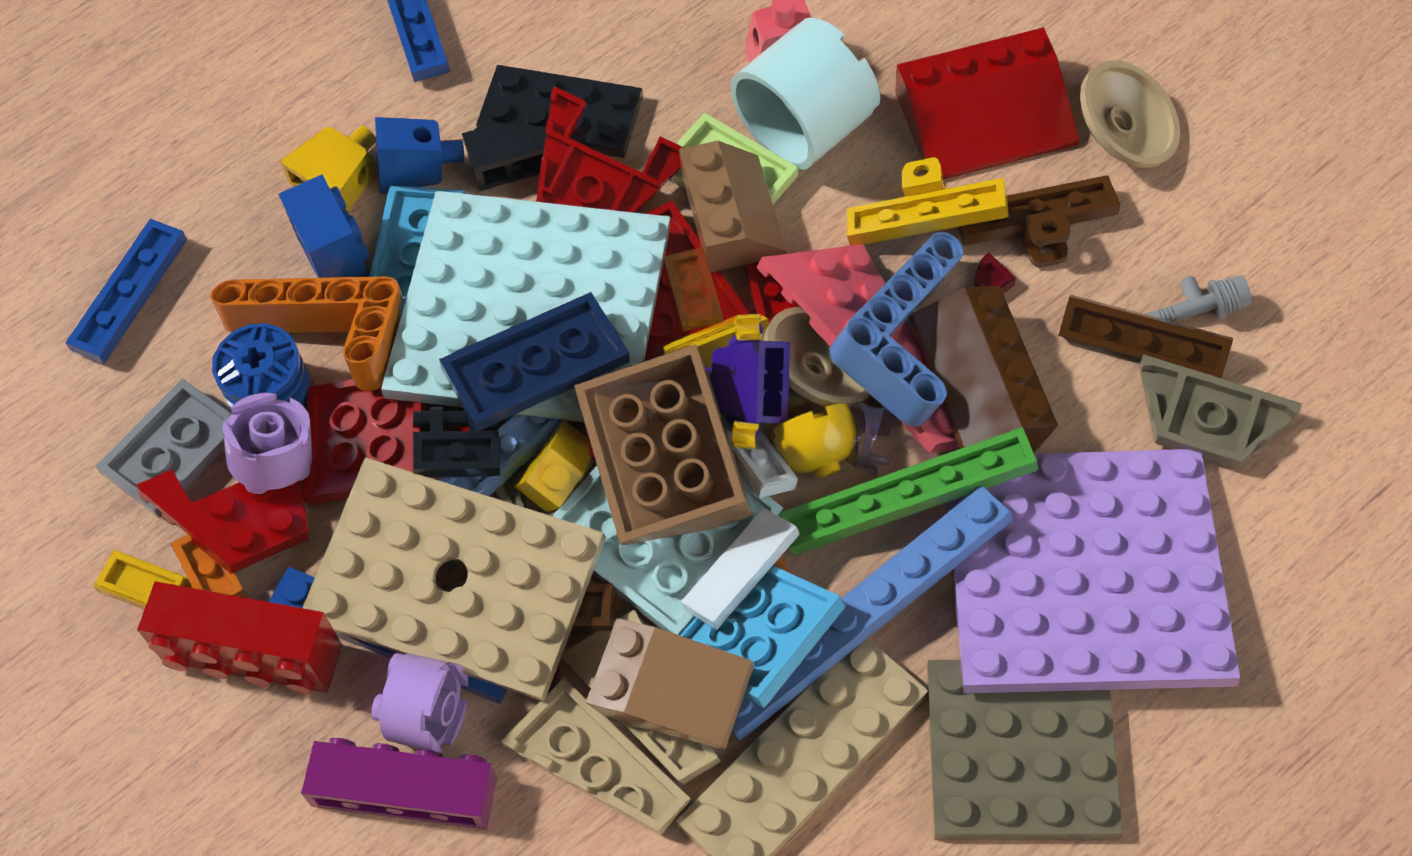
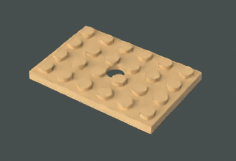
(519, 588)

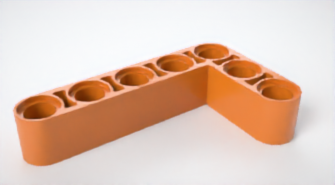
(357, 305)

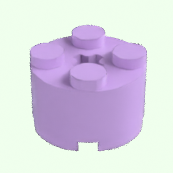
(267, 442)
(421, 702)

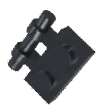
(453, 452)

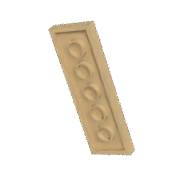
(803, 756)

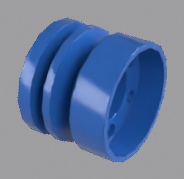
(260, 361)

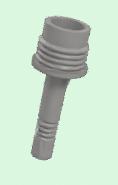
(1224, 296)

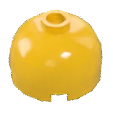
(816, 441)

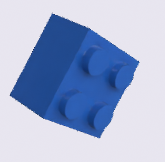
(325, 229)

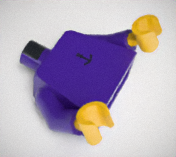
(751, 380)

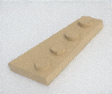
(679, 756)
(596, 758)

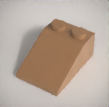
(669, 684)

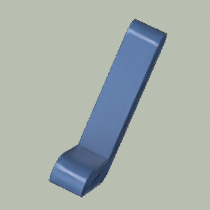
(878, 361)

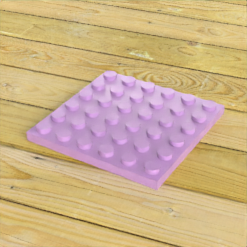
(1098, 580)

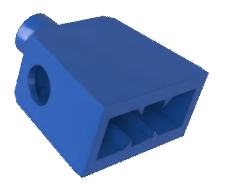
(412, 152)

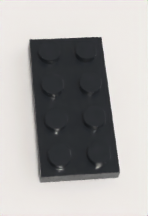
(525, 97)

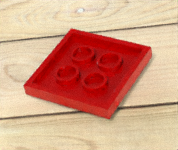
(351, 427)

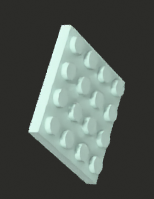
(658, 571)

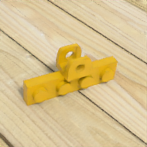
(926, 206)

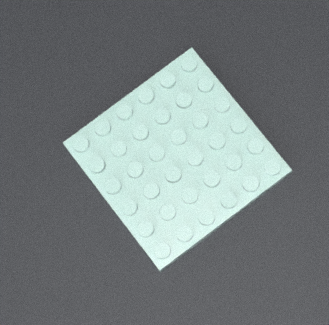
(511, 259)

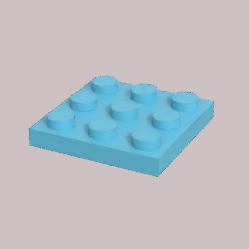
(772, 628)

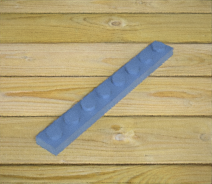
(887, 594)

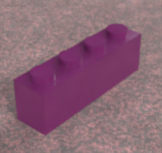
(400, 783)

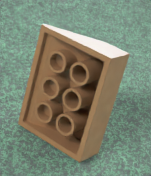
(662, 448)

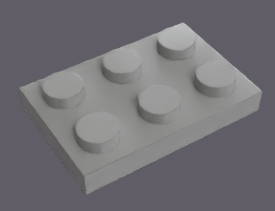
(176, 435)

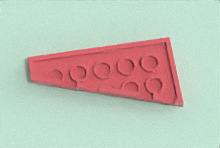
(831, 290)

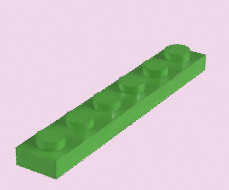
(911, 490)

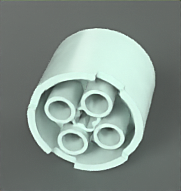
(805, 93)

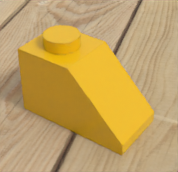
(556, 468)

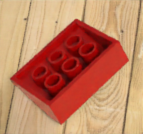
(987, 103)

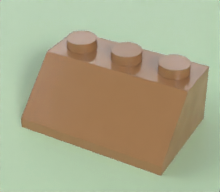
(730, 205)

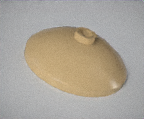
(1130, 114)
(811, 367)

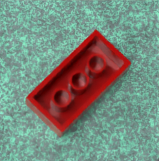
(240, 638)

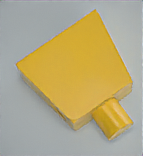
(339, 158)

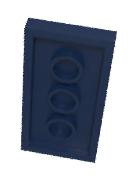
(534, 361)

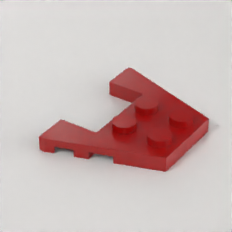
(590, 179)
(232, 523)

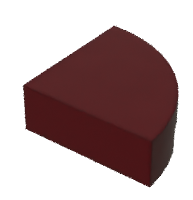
(993, 273)

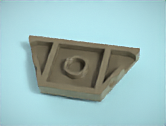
(1211, 413)

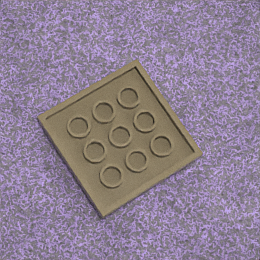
(1020, 762)

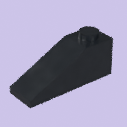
(507, 152)

